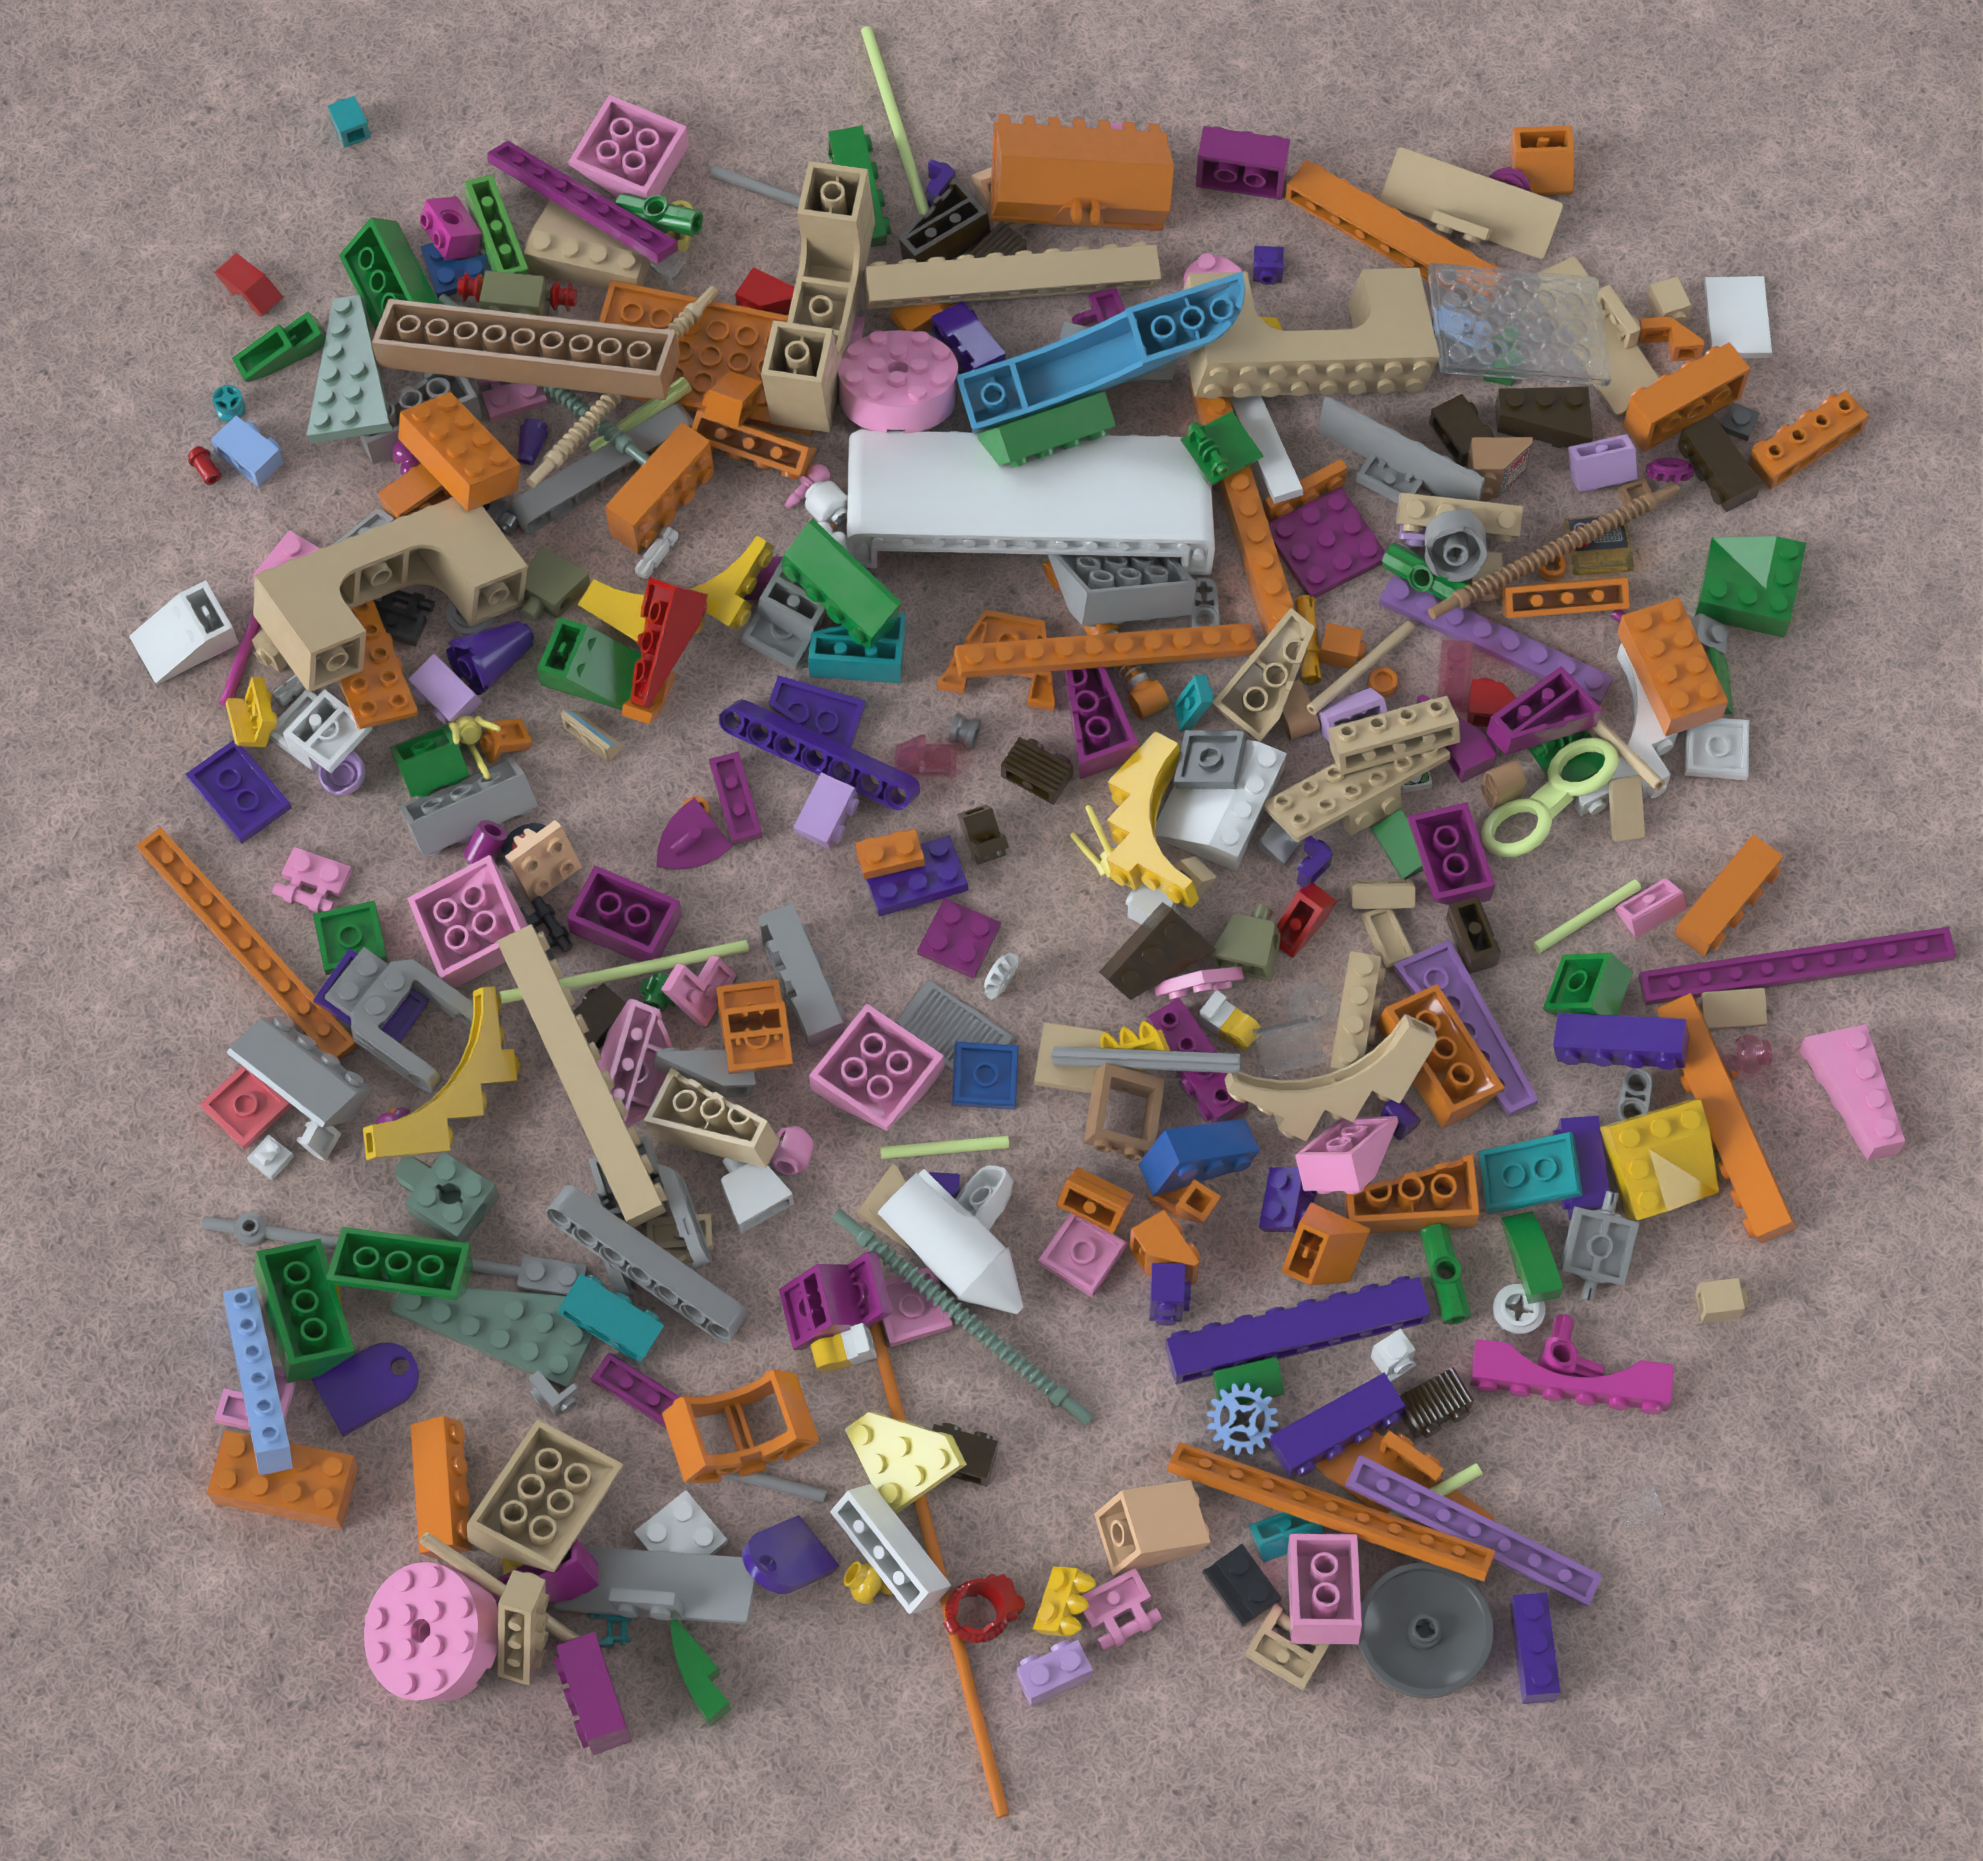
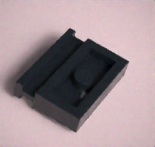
(1241, 1585)

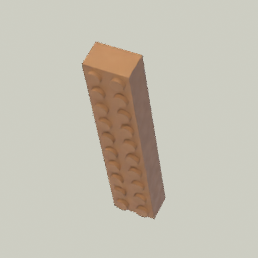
(526, 349)

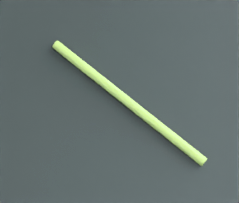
(895, 120)
(639, 968)

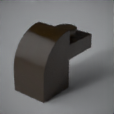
(982, 834)

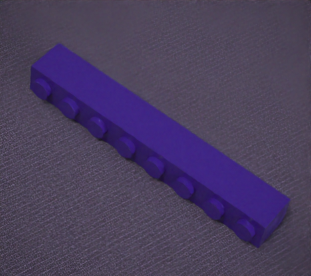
(1298, 1329)

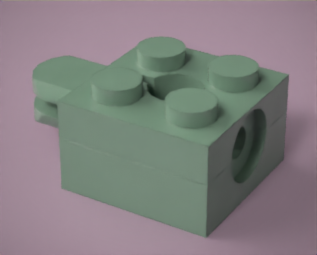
(446, 1196)

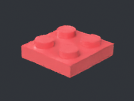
(244, 1107)

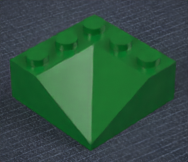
(1751, 582)

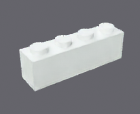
(890, 1548)

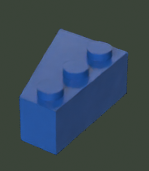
(1197, 1154)

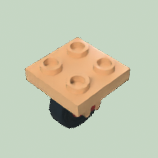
(539, 857)

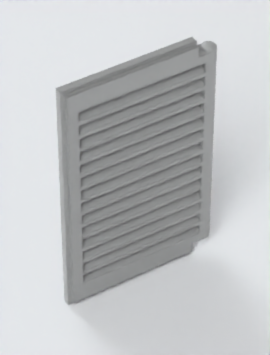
(942, 1019)

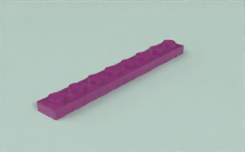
(583, 202)

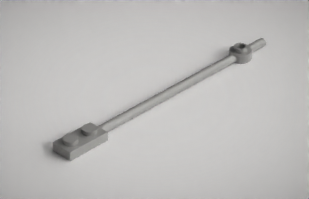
(533, 1275)

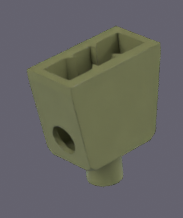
(552, 584)
(1249, 944)

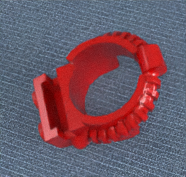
(999, 1592)

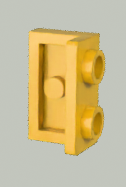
(253, 716)

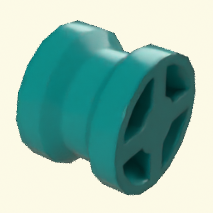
(226, 396)

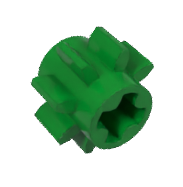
(653, 994)

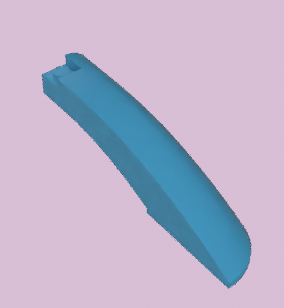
(1102, 355)

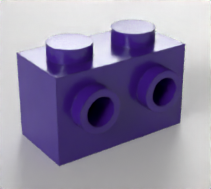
(1168, 1293)

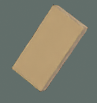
(1626, 808)
(1387, 936)

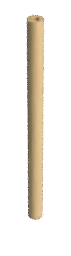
(486, 1579)

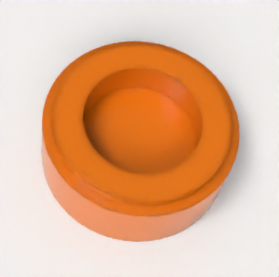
(1383, 681)

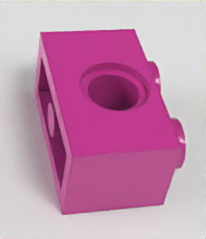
(450, 227)

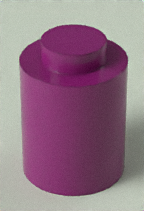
(485, 841)

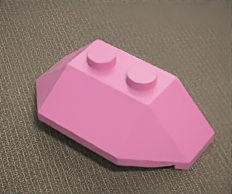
(630, 1057)

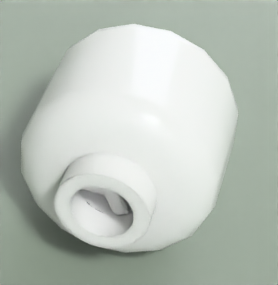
(826, 502)

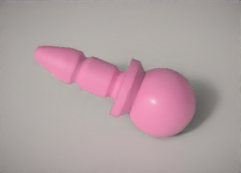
(815, 473)

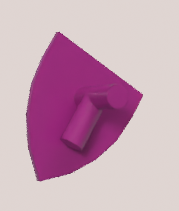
(690, 839)

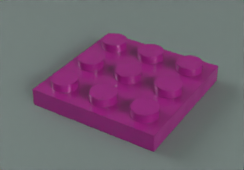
(1326, 543)

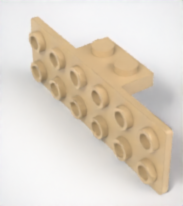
(1471, 203)
(1627, 363)
(1355, 796)

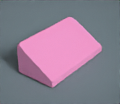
(1652, 907)

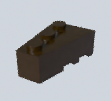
(947, 227)
(1546, 414)
(1155, 953)

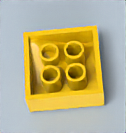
(1661, 1159)

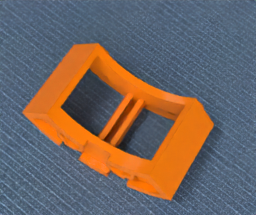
(749, 1459)

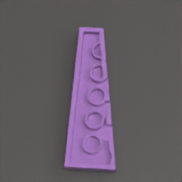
(1444, 967)

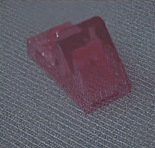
(925, 759)

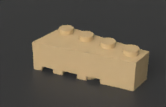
(708, 1123)

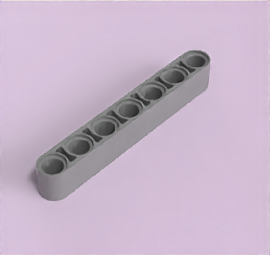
(593, 473)
(646, 1264)

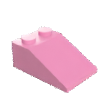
(1346, 1155)

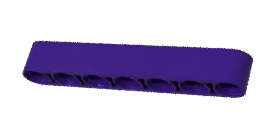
(805, 756)

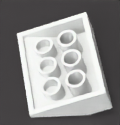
(1223, 821)

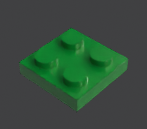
(348, 928)

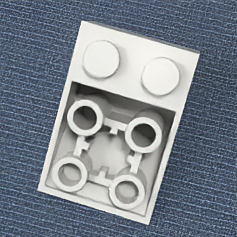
(184, 633)

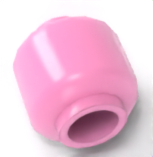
(792, 1151)

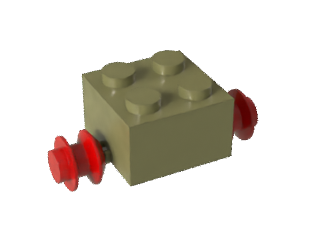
(516, 293)

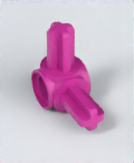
(1562, 1348)

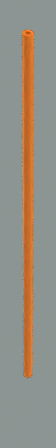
(933, 1551)

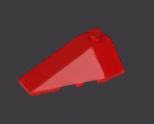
(670, 623)

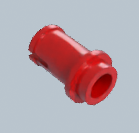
(202, 462)

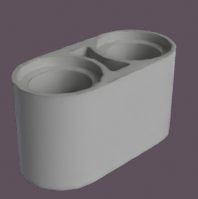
(1634, 1101)

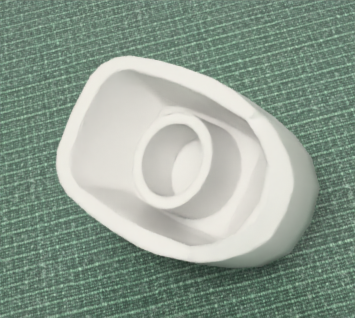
(987, 1194)

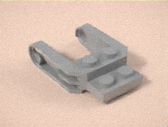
(374, 991)
(680, 1205)

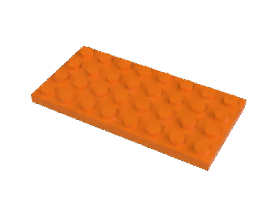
(719, 342)

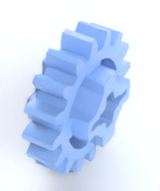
(1233, 1406)

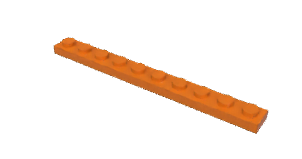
(1104, 650)
(245, 944)
(1331, 1511)

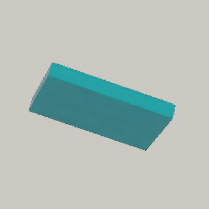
(1530, 1173)

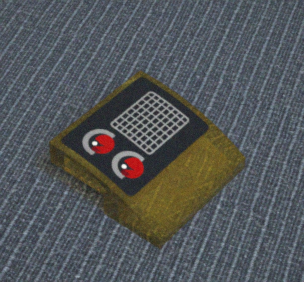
(1605, 554)

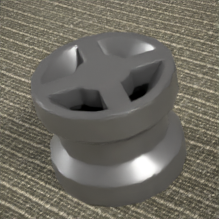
(964, 730)

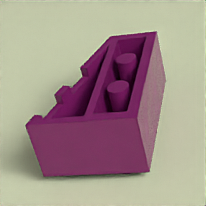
(1544, 713)

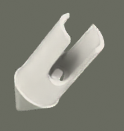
(953, 1244)

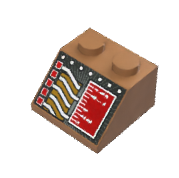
(1499, 462)

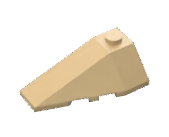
(1262, 685)

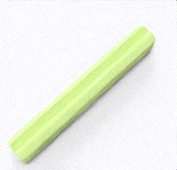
(676, 391)

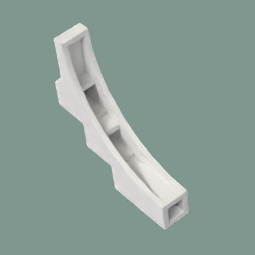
(1646, 741)

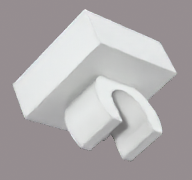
(319, 1140)
(270, 1157)

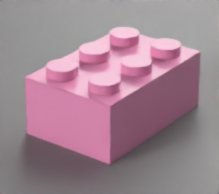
(1324, 1589)

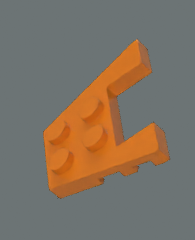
(1003, 627)

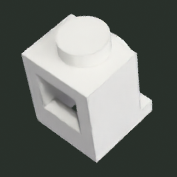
(1394, 1355)

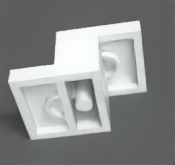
(318, 731)

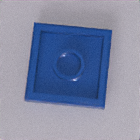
(985, 1075)

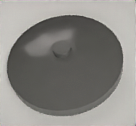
(1425, 1630)

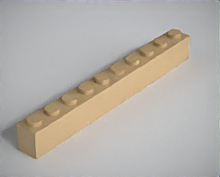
(1010, 276)
(582, 1077)

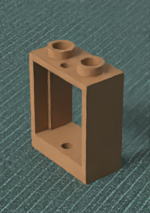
(1130, 1082)

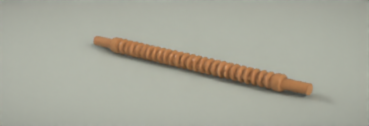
(1646, 503)

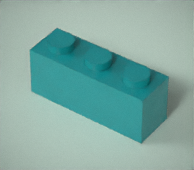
(611, 1317)

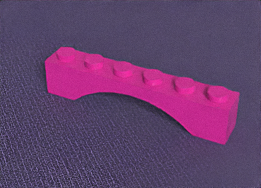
(1504, 1368)

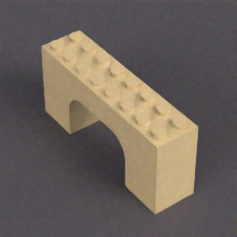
(809, 347)
(1383, 352)
(311, 597)

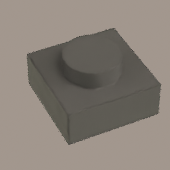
(1740, 421)

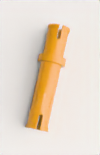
(1310, 663)

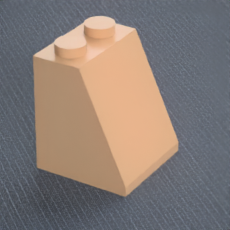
(1151, 1526)

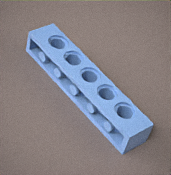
(257, 1380)

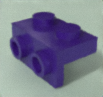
(1284, 1200)

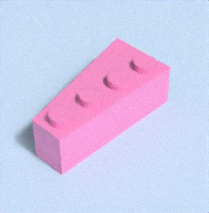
(1857, 1088)

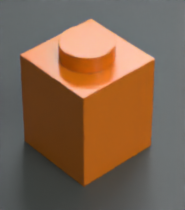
(1342, 646)

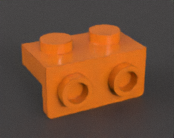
(889, 853)

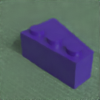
(966, 338)

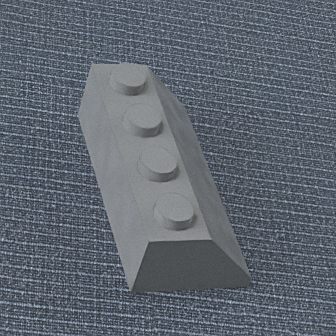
(456, 810)
(301, 1071)

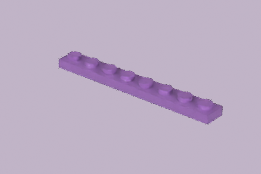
(1493, 638)
(1458, 1521)

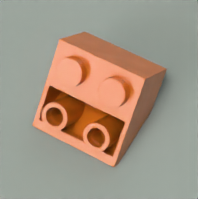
(1544, 158)
(1161, 1242)
(1325, 1248)

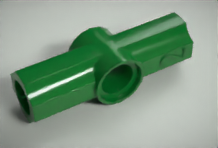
(662, 215)
(1411, 568)
(1448, 1292)

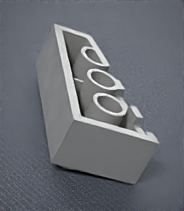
(380, 445)

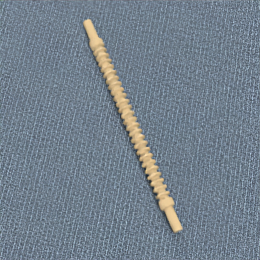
(554, 458)

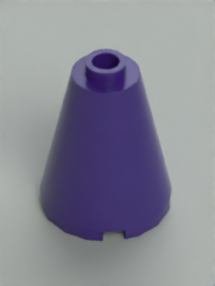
(488, 654)

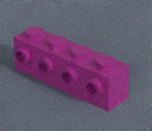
(1208, 1088)

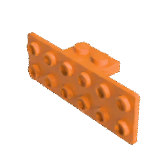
(380, 690)
(1397, 1455)

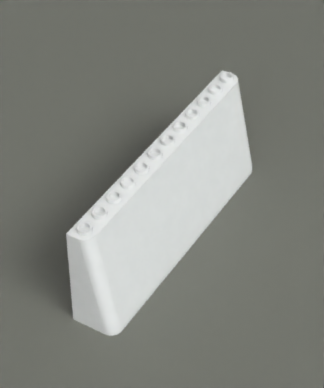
(1085, 500)

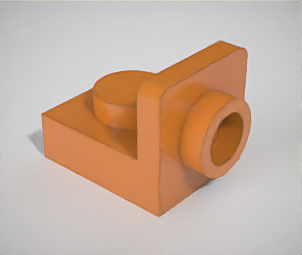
(510, 738)

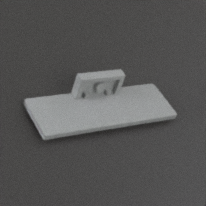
(1394, 461)
(667, 1586)

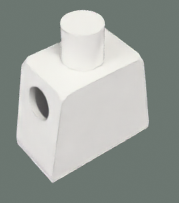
(753, 1193)

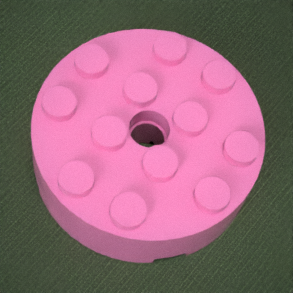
(898, 381)
(431, 1633)

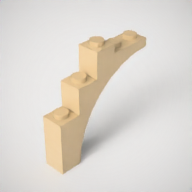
(1384, 1071)

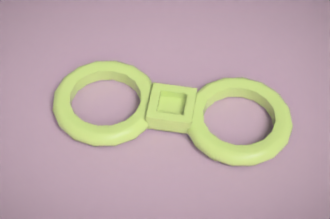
(1550, 797)

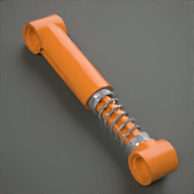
(1144, 694)

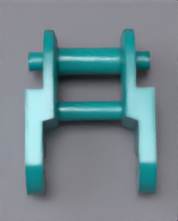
(610, 1640)

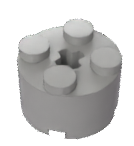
(1455, 545)

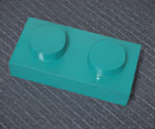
(1193, 702)

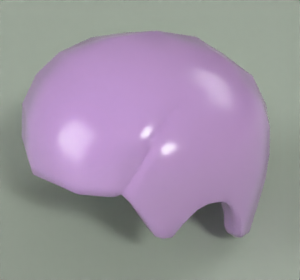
(345, 778)

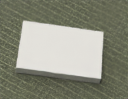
(1738, 314)

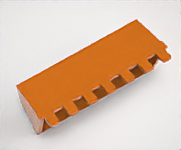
(1080, 174)

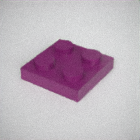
(959, 938)

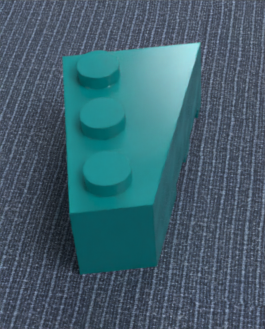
(838, 656)

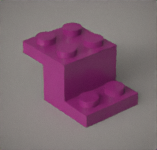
(834, 1298)

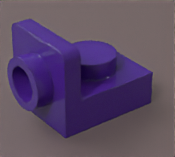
(940, 175)
(1268, 264)
(1312, 868)

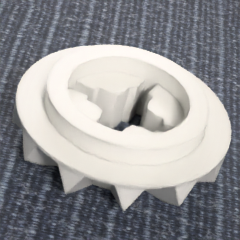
(1000, 975)
(1506, 1318)

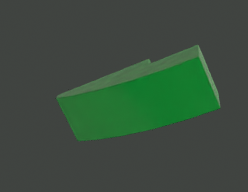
(281, 348)
(1532, 1257)
(698, 1675)

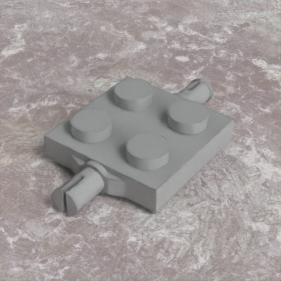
(1599, 1246)

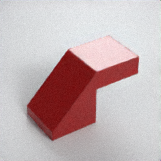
(250, 282)

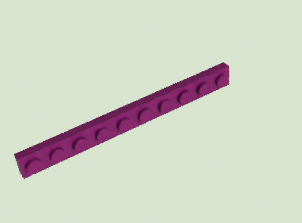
(1798, 965)

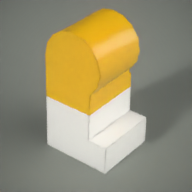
(1228, 1021)
(844, 1349)

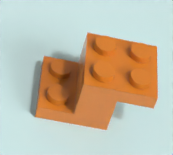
(754, 1026)

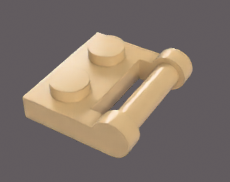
(1281, 1656)

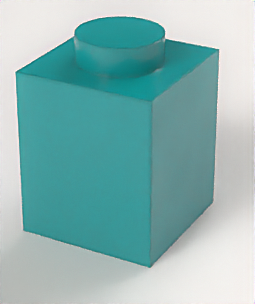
(349, 121)

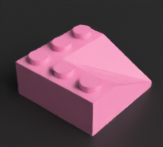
(630, 149)
(465, 919)
(876, 1069)

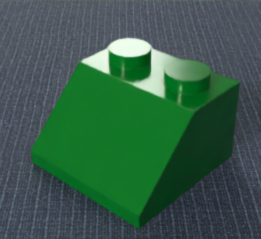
(429, 762)
(1588, 985)

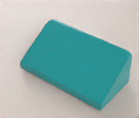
(1273, 1534)

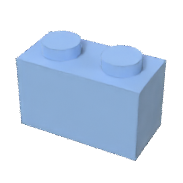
(248, 450)

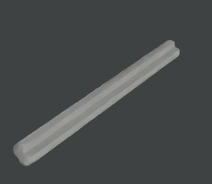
(1147, 1059)

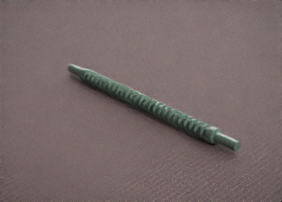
(623, 443)
(1058, 1395)

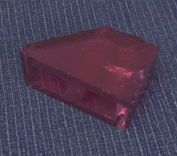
(1455, 673)

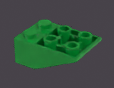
(587, 664)

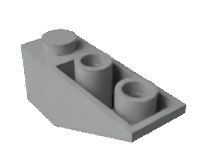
(707, 1068)

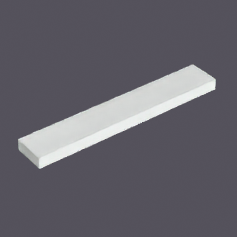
(1275, 464)

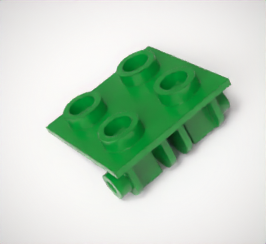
(1221, 447)
(1577, 768)

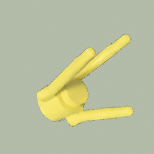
(469, 732)
(1102, 866)

